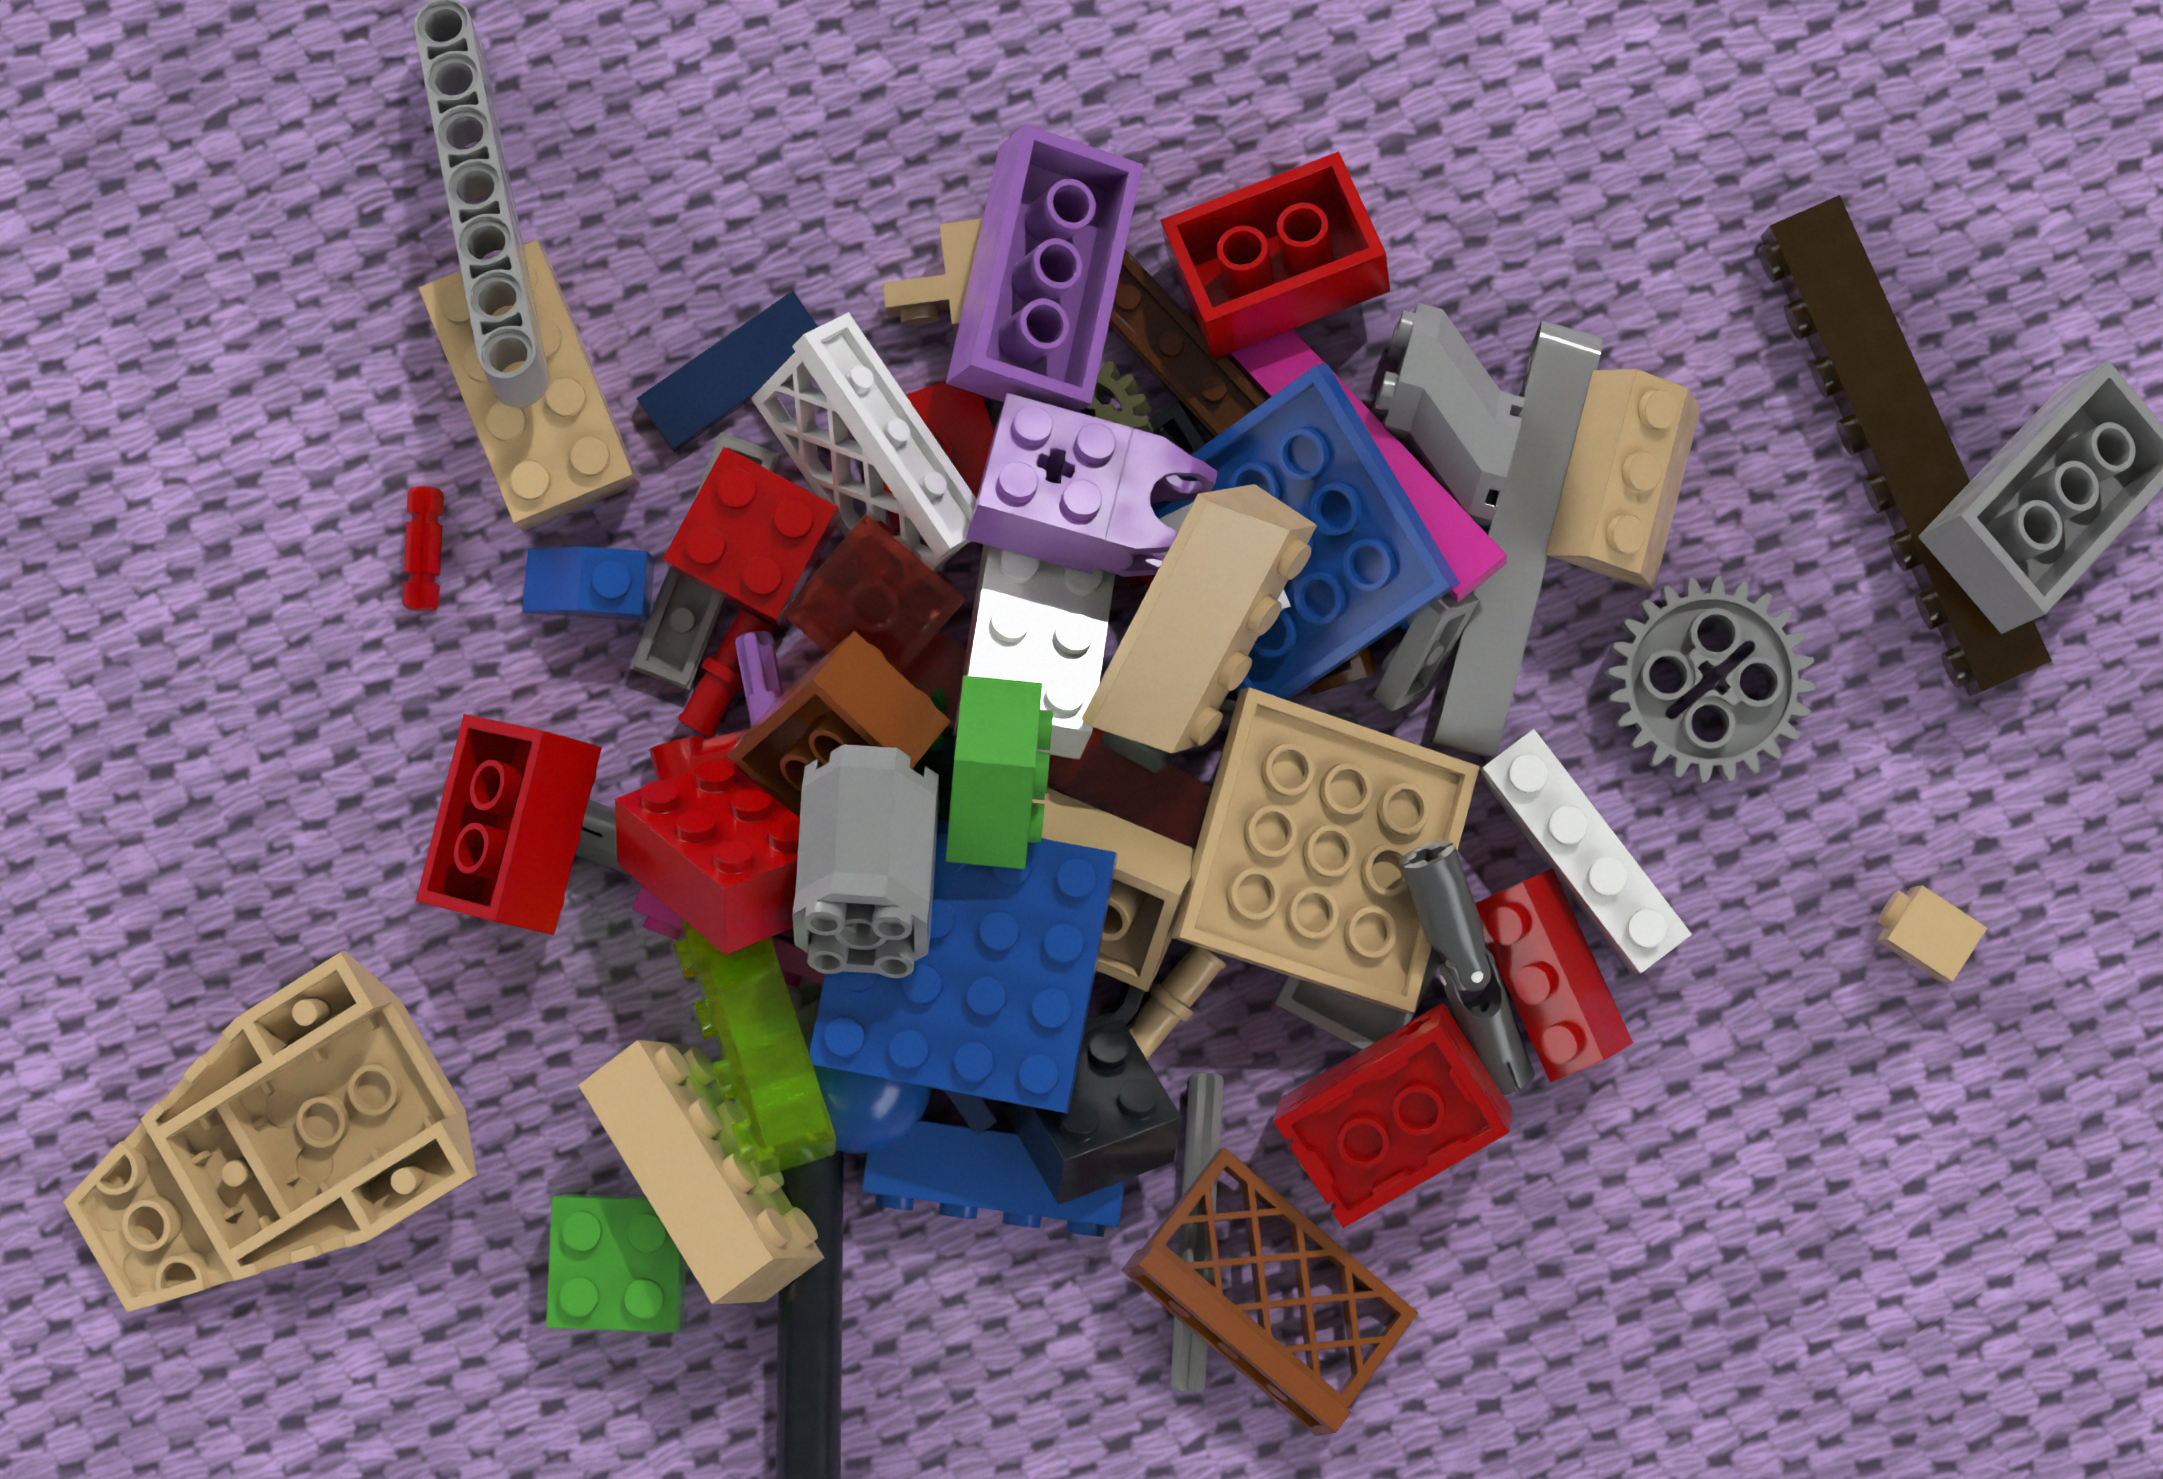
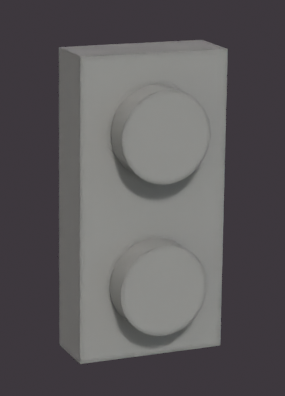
(1419, 658)

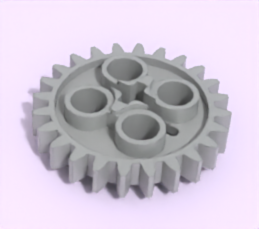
(1746, 723)

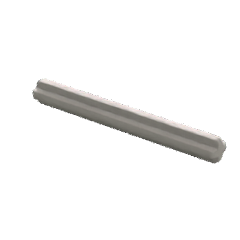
(1201, 1144)

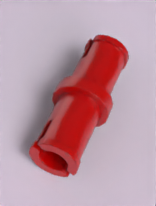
(720, 679)

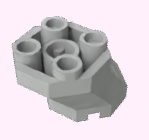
(1449, 410)
(866, 862)

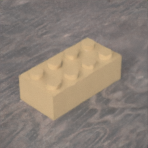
(565, 444)
(682, 1151)

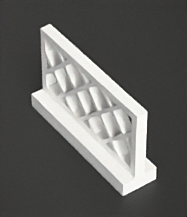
(888, 436)

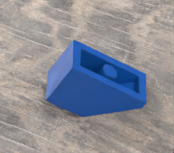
(589, 582)

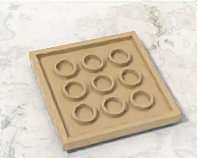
(1309, 847)

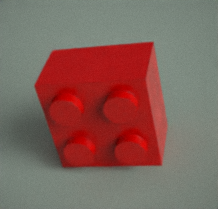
(752, 536)

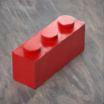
(1552, 975)

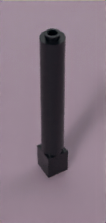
(812, 1332)

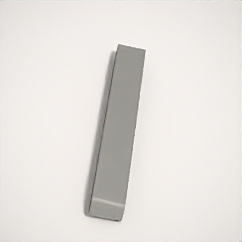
(485, 225)
(1495, 636)

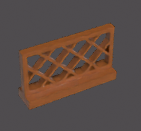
(1236, 1335)

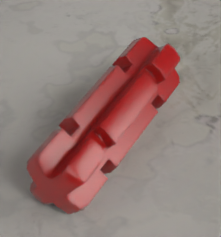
(423, 548)

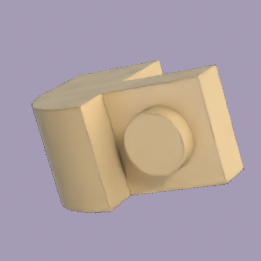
(921, 298)

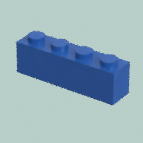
(979, 1171)

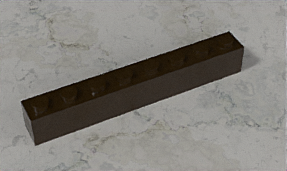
(1890, 425)

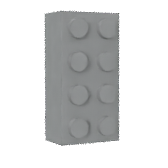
(2051, 498)

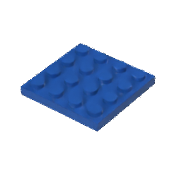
(1370, 548)
(999, 993)

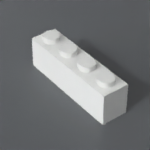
(1583, 853)

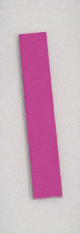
(1464, 544)

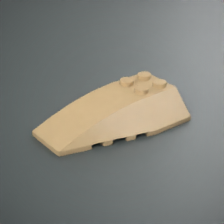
(278, 1144)

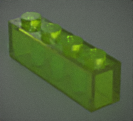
(760, 1053)

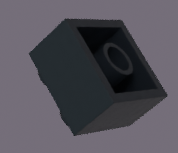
(1115, 1121)

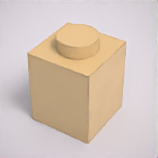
(1929, 932)

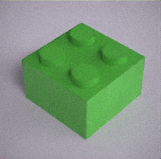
(998, 772)
(613, 1266)

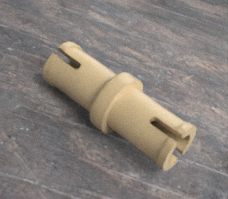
(1173, 998)

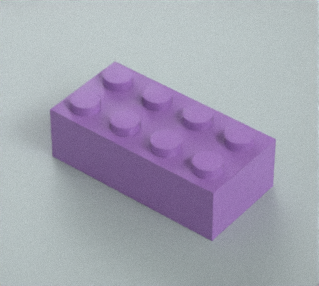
(1045, 271)

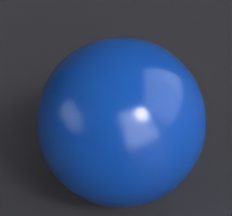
(868, 1109)

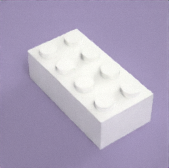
(1045, 628)

